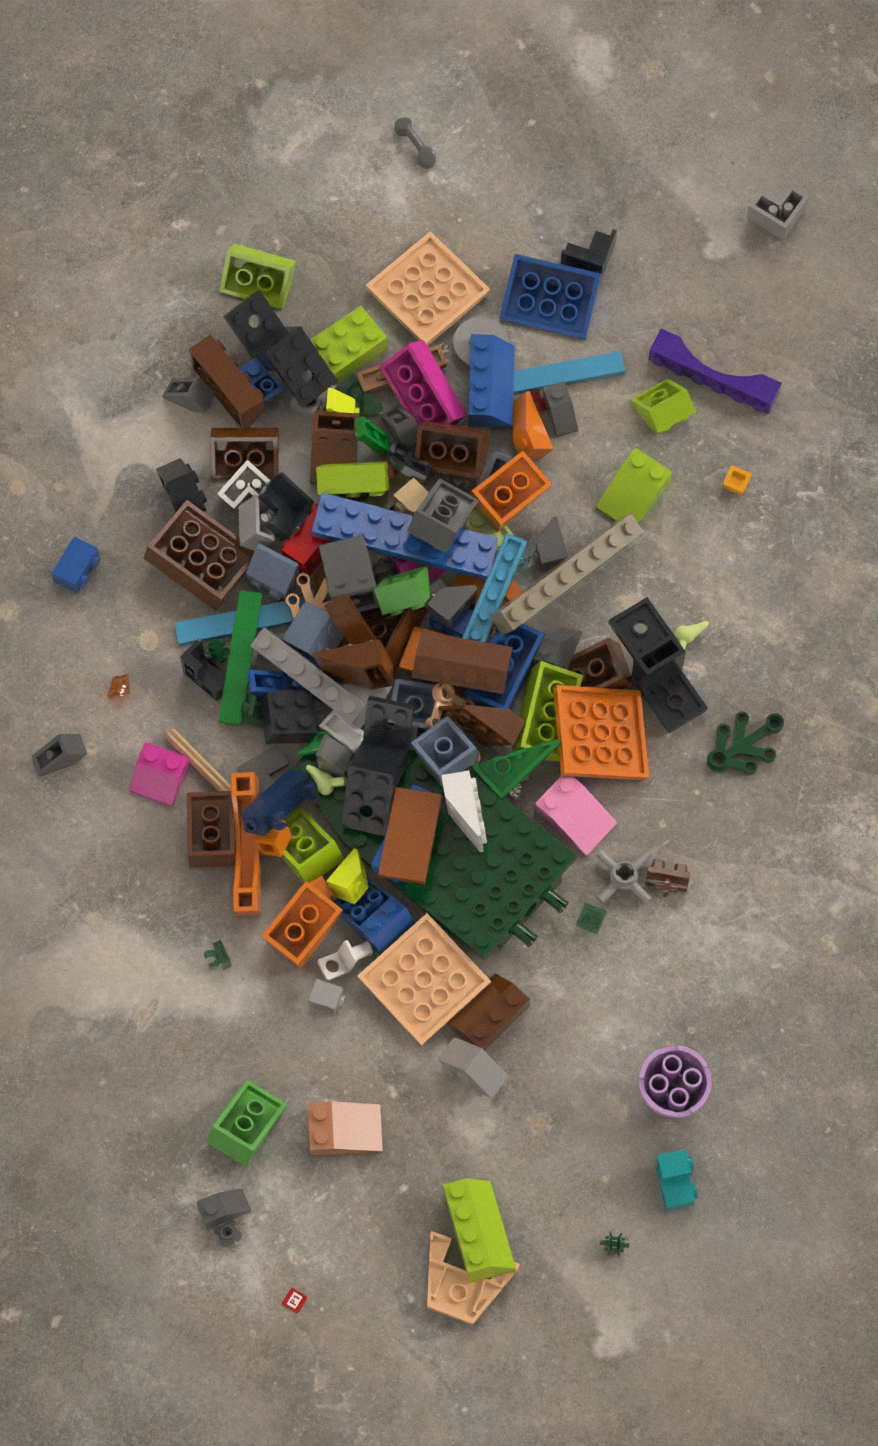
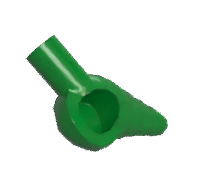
(313, 747)

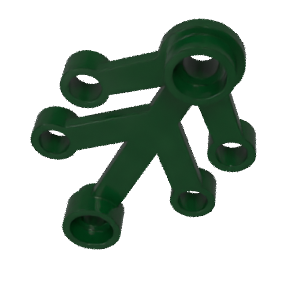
(743, 746)

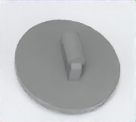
(475, 325)

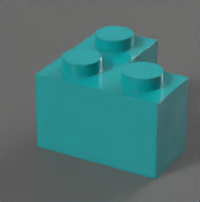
(673, 1175)

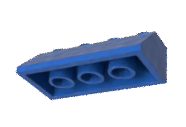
(491, 382)
(525, 646)

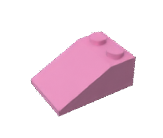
(575, 814)

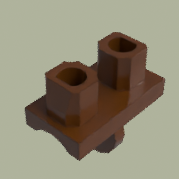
(667, 879)

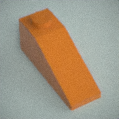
(528, 429)

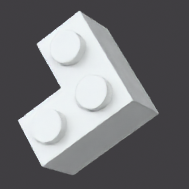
(244, 482)

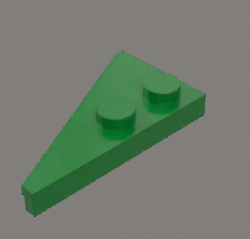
(509, 770)

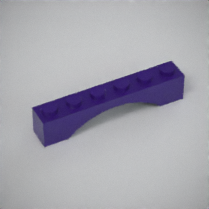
(754, 390)

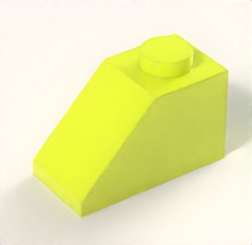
(340, 402)
(349, 879)

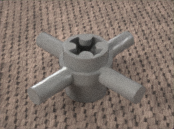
(622, 868)

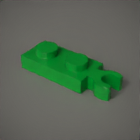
(372, 436)

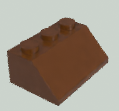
(235, 446)
(452, 448)
(490, 1012)

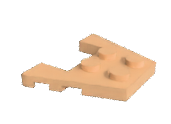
(450, 1288)

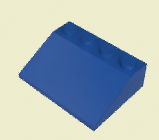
(550, 296)

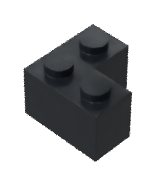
(181, 485)

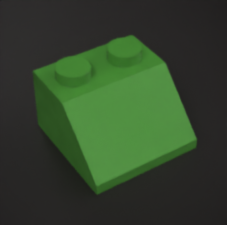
(403, 591)

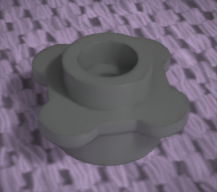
(234, 1235)

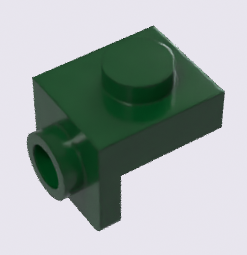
(252, 712)

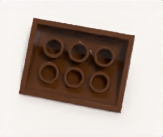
(199, 555)
(392, 630)

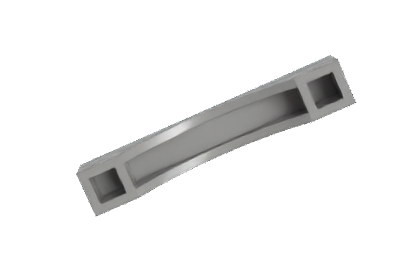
(310, 677)

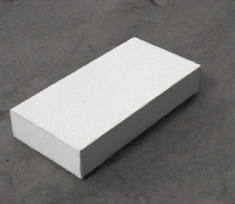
(342, 731)

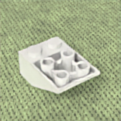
(465, 806)

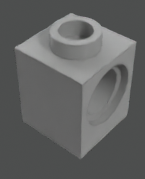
(326, 997)

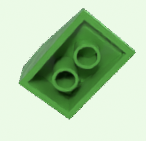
(246, 1123)

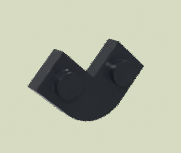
(400, 458)

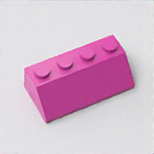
(422, 385)

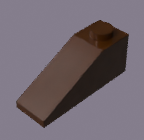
(349, 620)

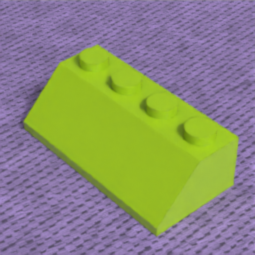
(539, 706)
(478, 1228)

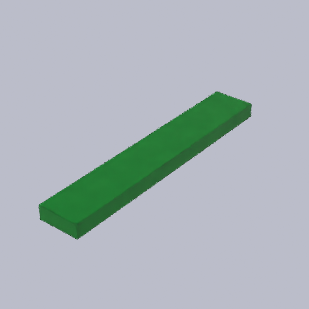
(240, 657)

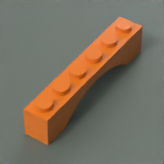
(248, 858)

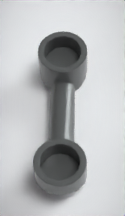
(426, 155)

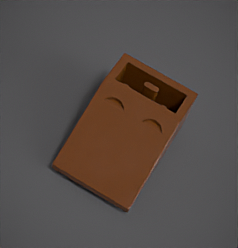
(333, 440)
(358, 664)
(488, 724)

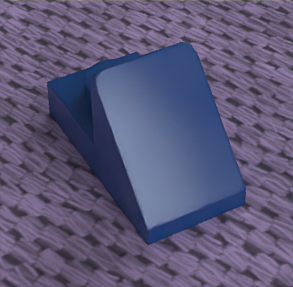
(265, 681)

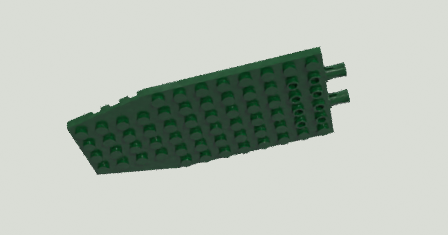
(467, 891)

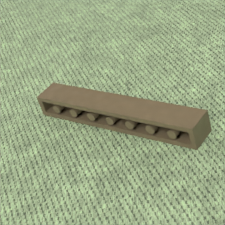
(566, 574)

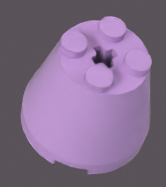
(677, 1069)

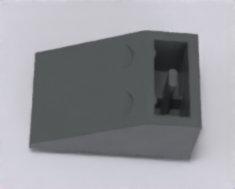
(349, 572)

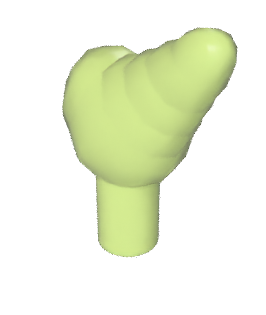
(687, 634)
(324, 780)

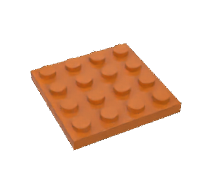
(601, 733)

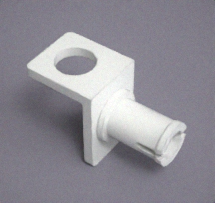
(345, 959)

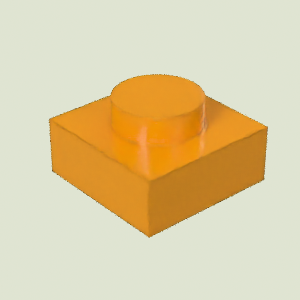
(736, 480)

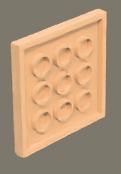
(427, 289)
(424, 979)

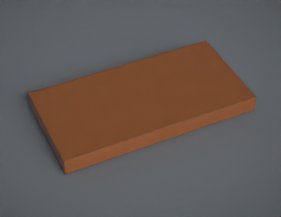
(410, 835)

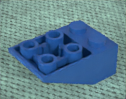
(376, 917)

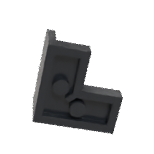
(595, 257)
(288, 504)
(202, 671)

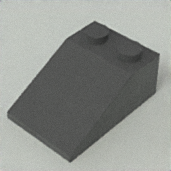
(442, 515)

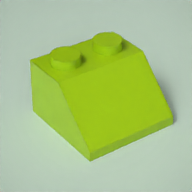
(664, 405)

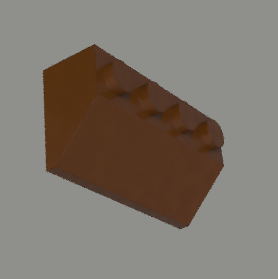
(223, 377)
(462, 662)

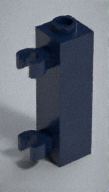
(278, 802)

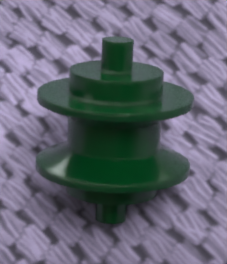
(217, 651)
(614, 1244)

